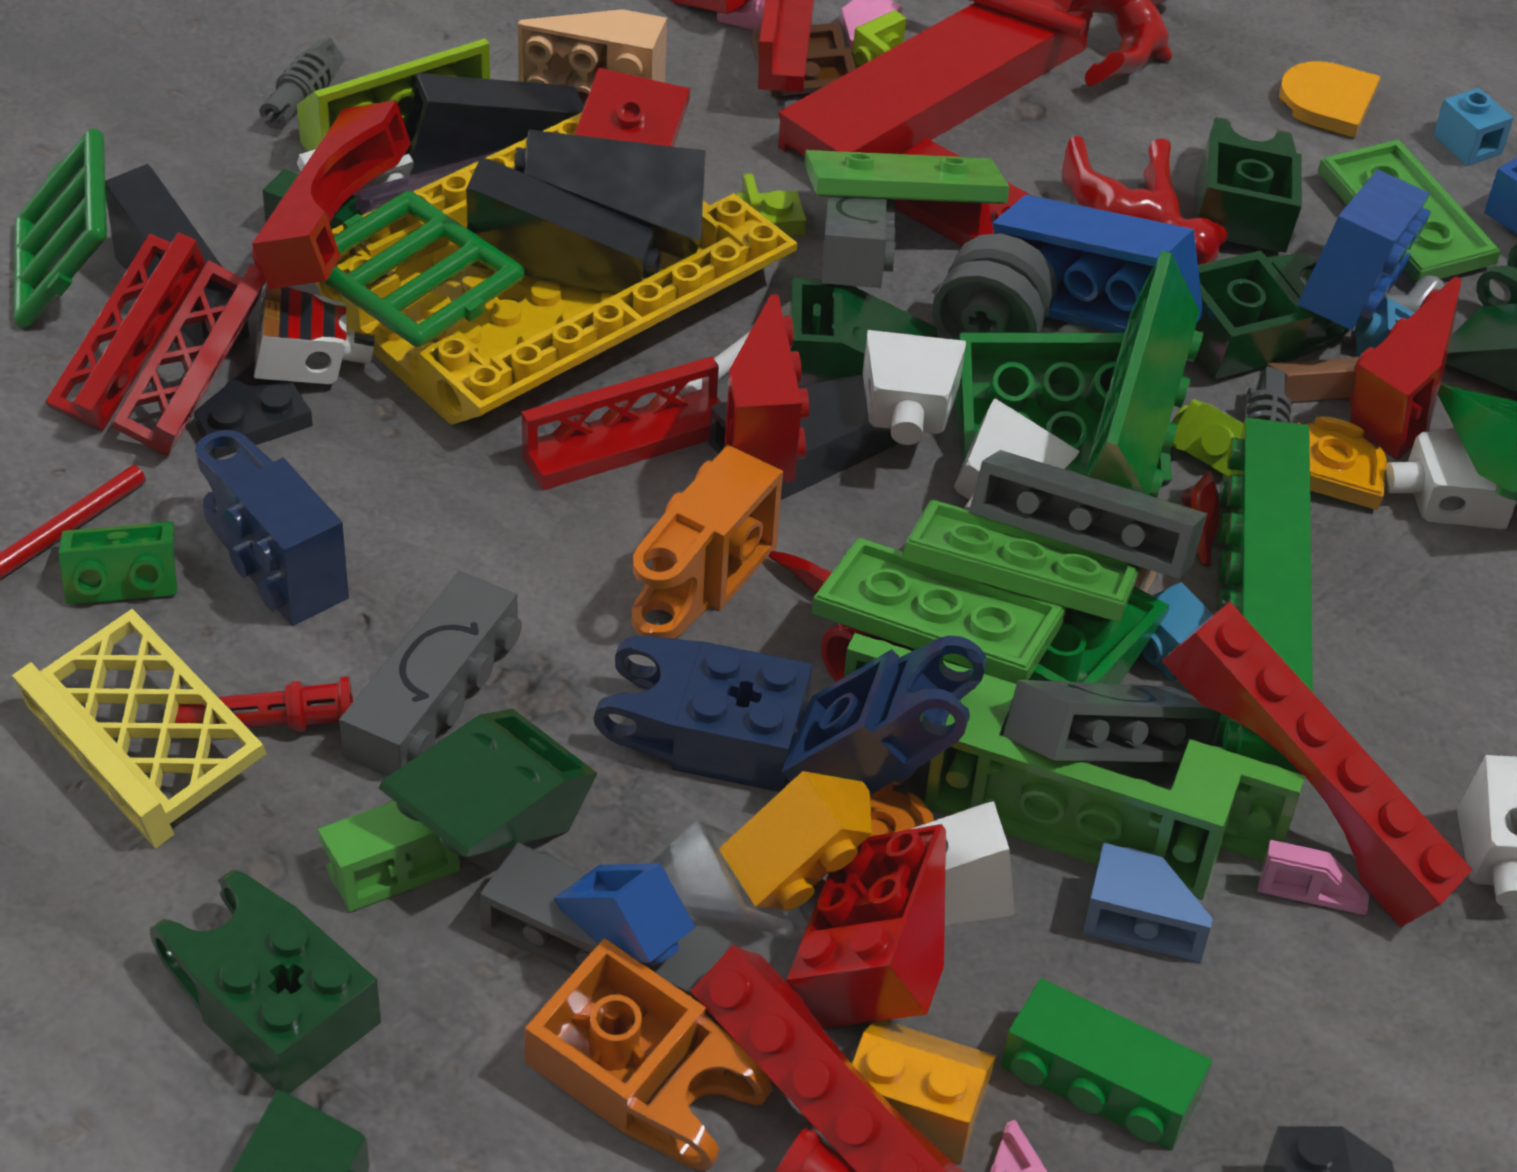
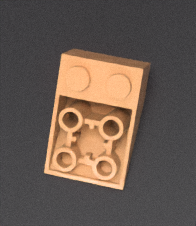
(576, 45)

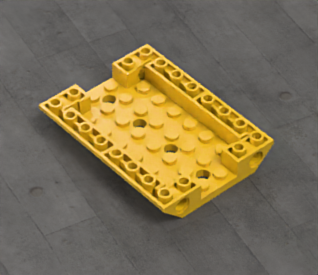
(554, 323)

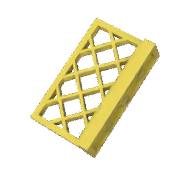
(105, 760)

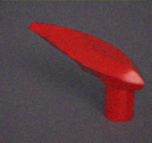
(1204, 498)
(804, 570)

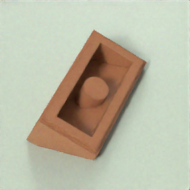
(1318, 378)

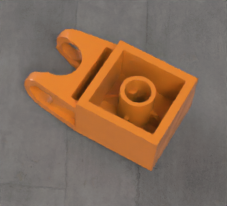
(707, 541)
(640, 1054)

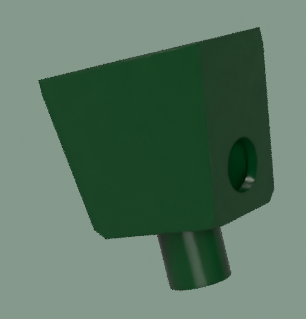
(302, 1139)

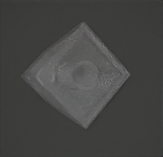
(715, 894)

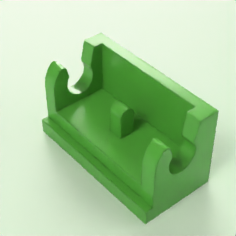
(382, 855)

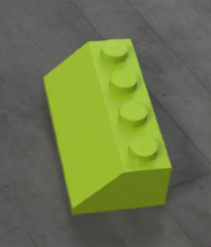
(323, 106)

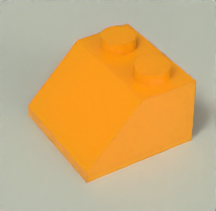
(799, 839)
(927, 1081)

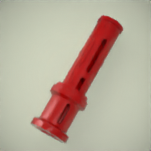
(295, 698)

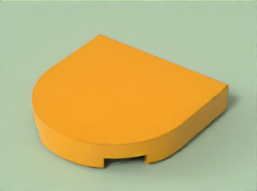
(1328, 95)
(1345, 463)

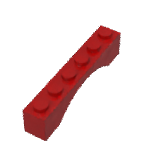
(297, 238)
(1393, 843)
(810, 1069)

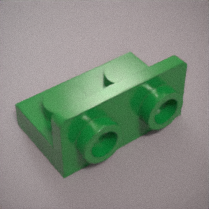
(118, 562)

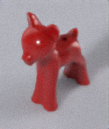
(1140, 31)
(1155, 204)

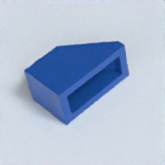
(630, 908)

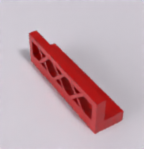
(784, 44)
(131, 338)
(207, 356)
(623, 433)

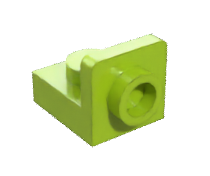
(878, 37)
(778, 206)
(1206, 433)

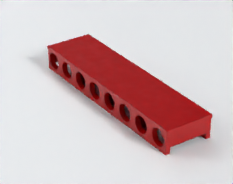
(928, 83)

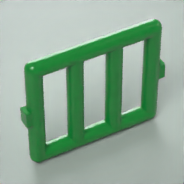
(435, 226)
(45, 236)

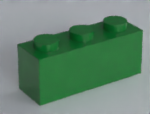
(1105, 1064)

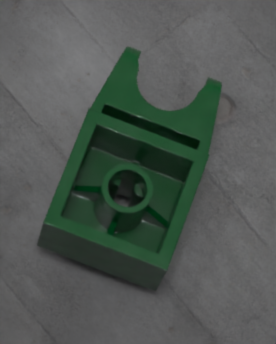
(1250, 187)
(1255, 313)
(271, 983)

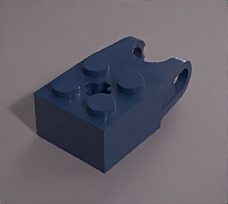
(274, 528)
(709, 708)
(887, 716)

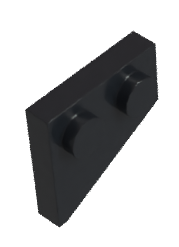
(255, 408)

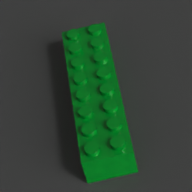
(1268, 556)

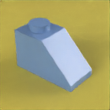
(1145, 906)

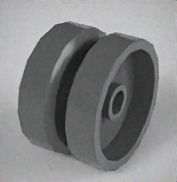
(995, 288)

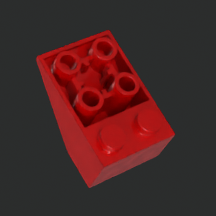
(1403, 374)
(765, 395)
(877, 932)

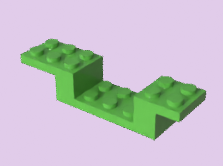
(1079, 806)

